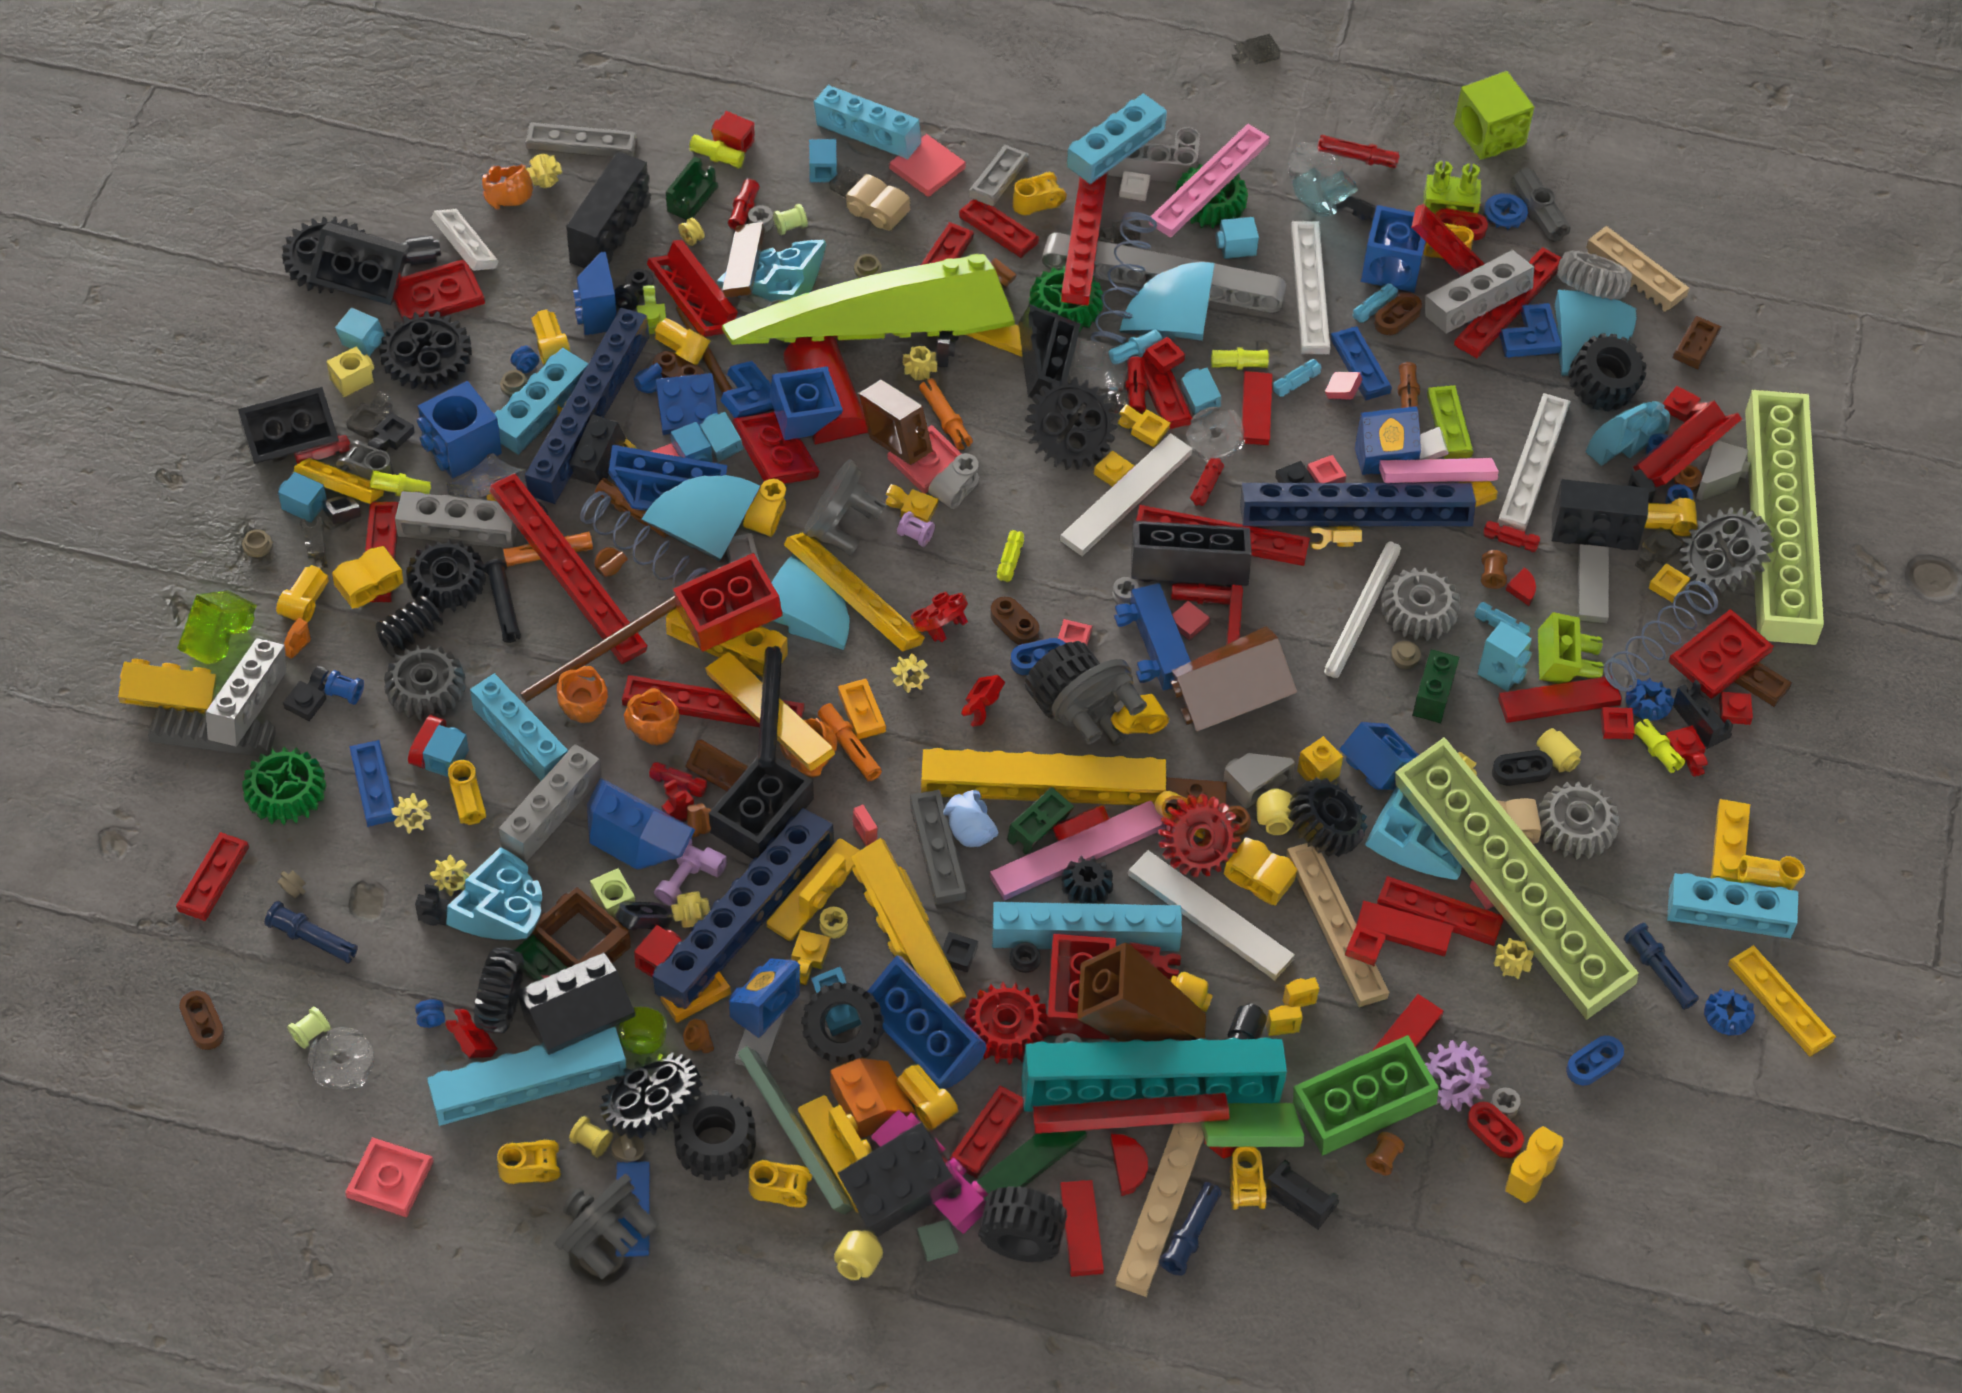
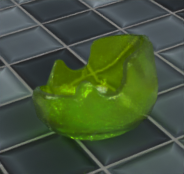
(644, 1032)

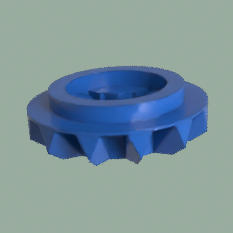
(1501, 202)
(1646, 708)
(1717, 1015)

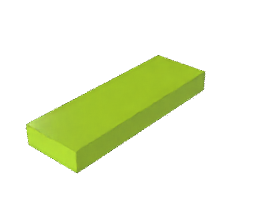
(1450, 418)

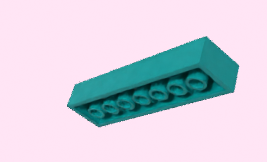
(1152, 1069)

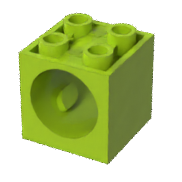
(1493, 115)

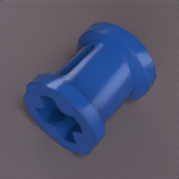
(344, 687)

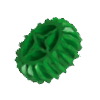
(1219, 207)
(1047, 295)
(278, 777)

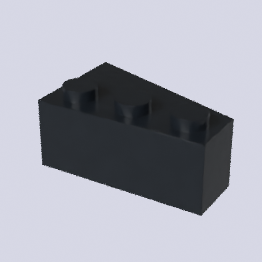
(1046, 347)

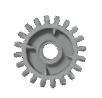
(1594, 275)
(1420, 604)
(1587, 837)

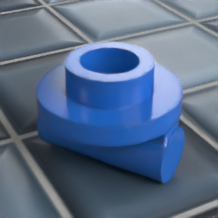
(646, 379)

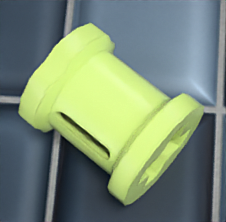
(790, 219)
(308, 1027)

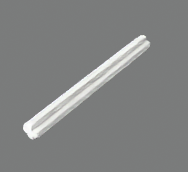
(1362, 610)

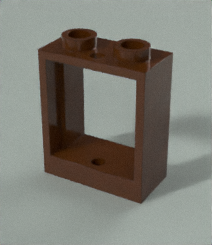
(886, 404)
(568, 905)

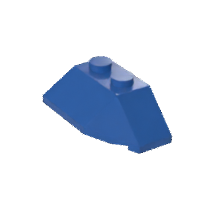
(647, 475)
(633, 828)

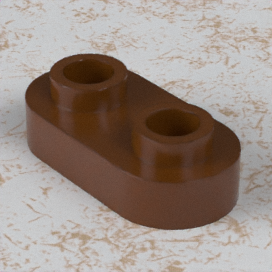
(1394, 318)
(676, 365)
(1012, 619)
(202, 1022)

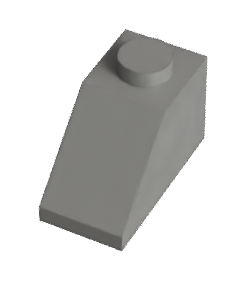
(1723, 470)
(1255, 775)

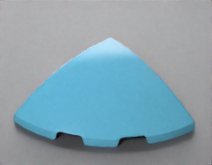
(787, 272)
(1172, 303)
(1585, 316)
(1628, 432)
(703, 511)
(811, 605)
(1410, 841)
(498, 900)

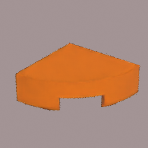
(297, 638)

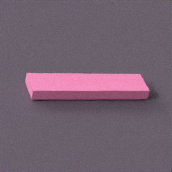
(1438, 470)

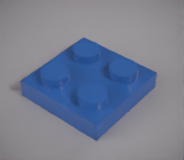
(685, 400)

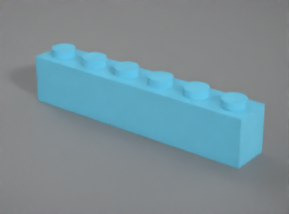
(1127, 923)
(525, 1077)

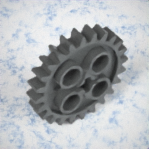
(1746, 539)

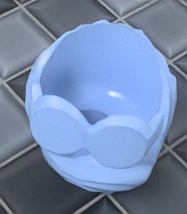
(969, 819)

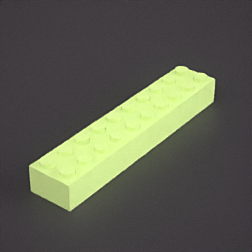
(1784, 496)
(1516, 878)

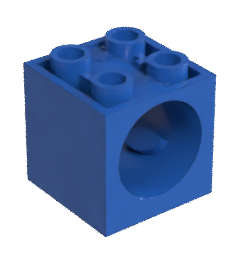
(1393, 250)
(458, 429)

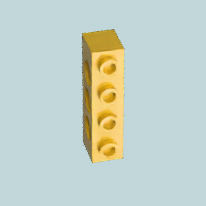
(740, 647)

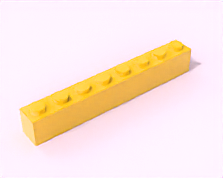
(1030, 775)

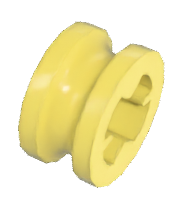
(691, 231)
(829, 915)

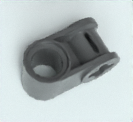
(364, 459)

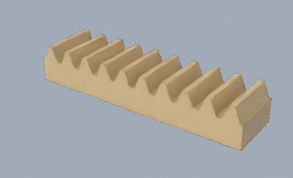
(1645, 272)

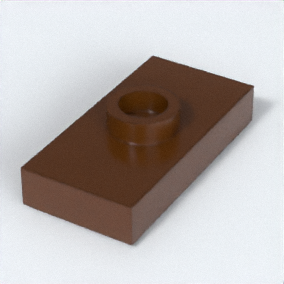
(1697, 342)
(715, 765)
(1195, 787)

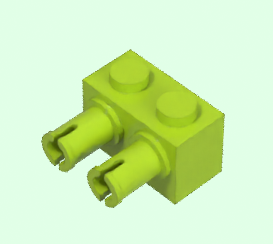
(1453, 192)
(1561, 649)

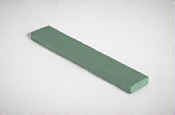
(795, 1131)

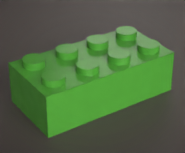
(1365, 1095)

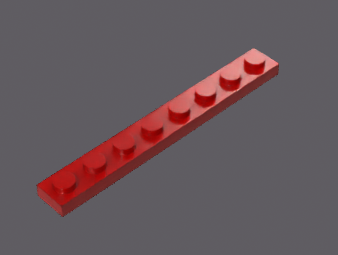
(1083, 241)
(565, 564)

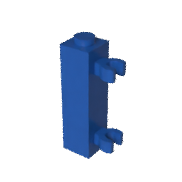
(1158, 633)

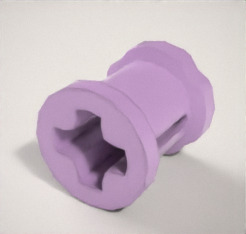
(915, 528)

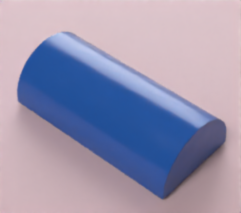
(926, 1025)

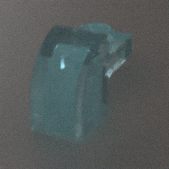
(1322, 193)

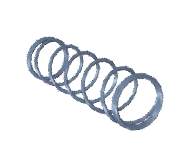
(1138, 216)
(598, 513)
(1614, 682)

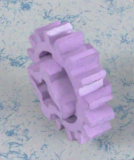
(1459, 1088)

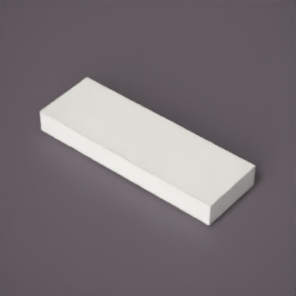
(464, 239)

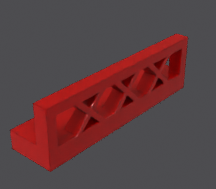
(699, 286)
(1686, 443)

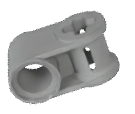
(956, 481)

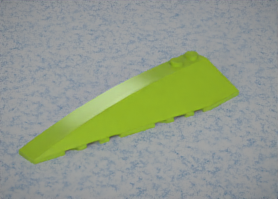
(928, 298)

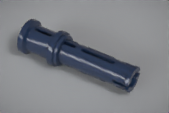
(298, 927)
(1653, 954)
(1186, 1240)

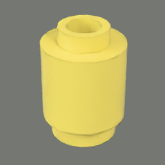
(1560, 750)

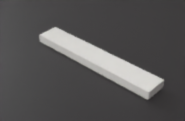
(1310, 287)
(1534, 462)
(1126, 494)
(1211, 915)

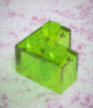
(212, 623)

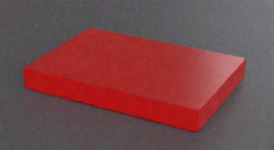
(438, 289)
(772, 454)
(1721, 653)

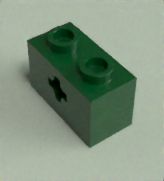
(1435, 686)

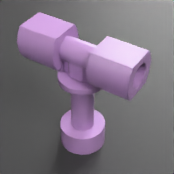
(690, 862)

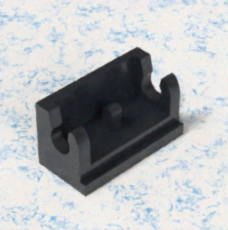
(1699, 713)
(1300, 1195)

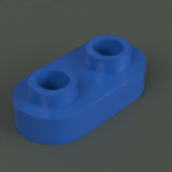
(1032, 653)
(1592, 1061)

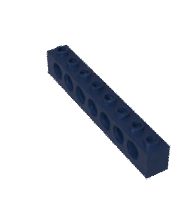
(590, 397)
(1357, 504)
(712, 946)

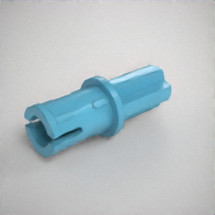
(1135, 347)

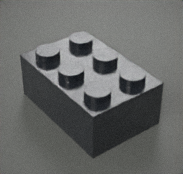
(1599, 514)
(760, 806)
(899, 1179)

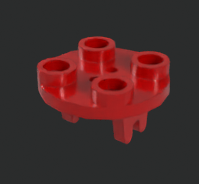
(940, 612)

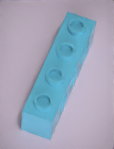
(867, 122)
(1116, 138)
(527, 416)
(517, 726)
(1718, 912)

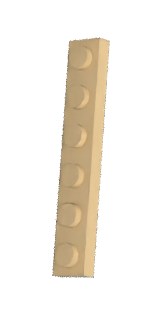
(1336, 923)
(1160, 1208)

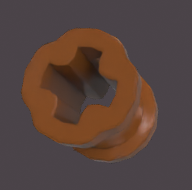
(1494, 569)
(1385, 1153)

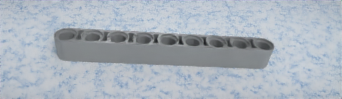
(1228, 285)

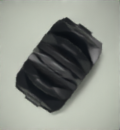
(1087, 881)

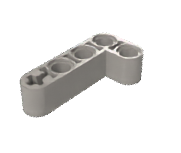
(1163, 161)

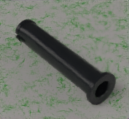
(503, 600)

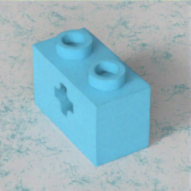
(1505, 656)

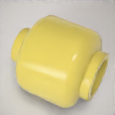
(1274, 811)
(858, 1254)

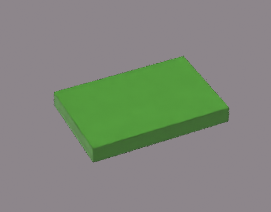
(1256, 1126)

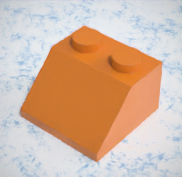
(868, 1093)

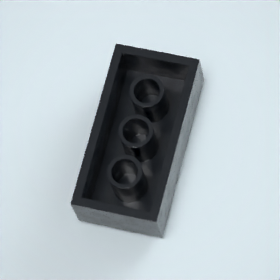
(609, 210)
(1190, 553)

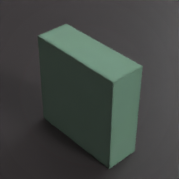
(937, 1240)

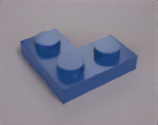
(1537, 336)
(751, 391)

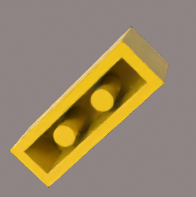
(166, 686)

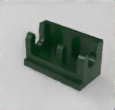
(691, 189)
(1039, 819)

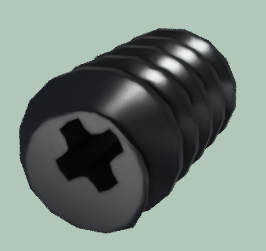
(406, 623)

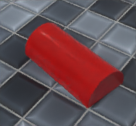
(811, 354)

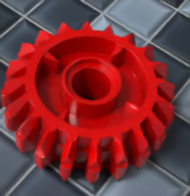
(1181, 830)
(1009, 1005)

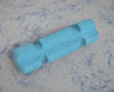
(1374, 303)
(1297, 377)
(1485, 612)

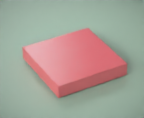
(928, 166)
(927, 468)
(389, 1177)

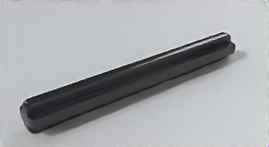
(769, 707)

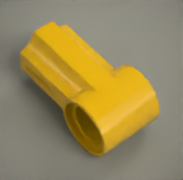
(548, 334)
(685, 342)
(1678, 516)
(303, 595)
(466, 793)
(1770, 872)
(930, 1102)

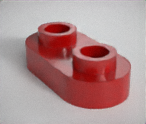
(1473, 221)
(1497, 1130)

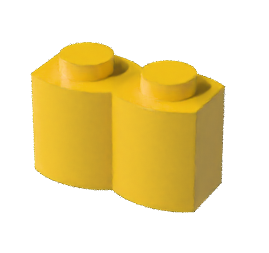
(367, 577)
(1260, 871)
(1534, 1164)

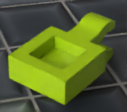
(654, 312)

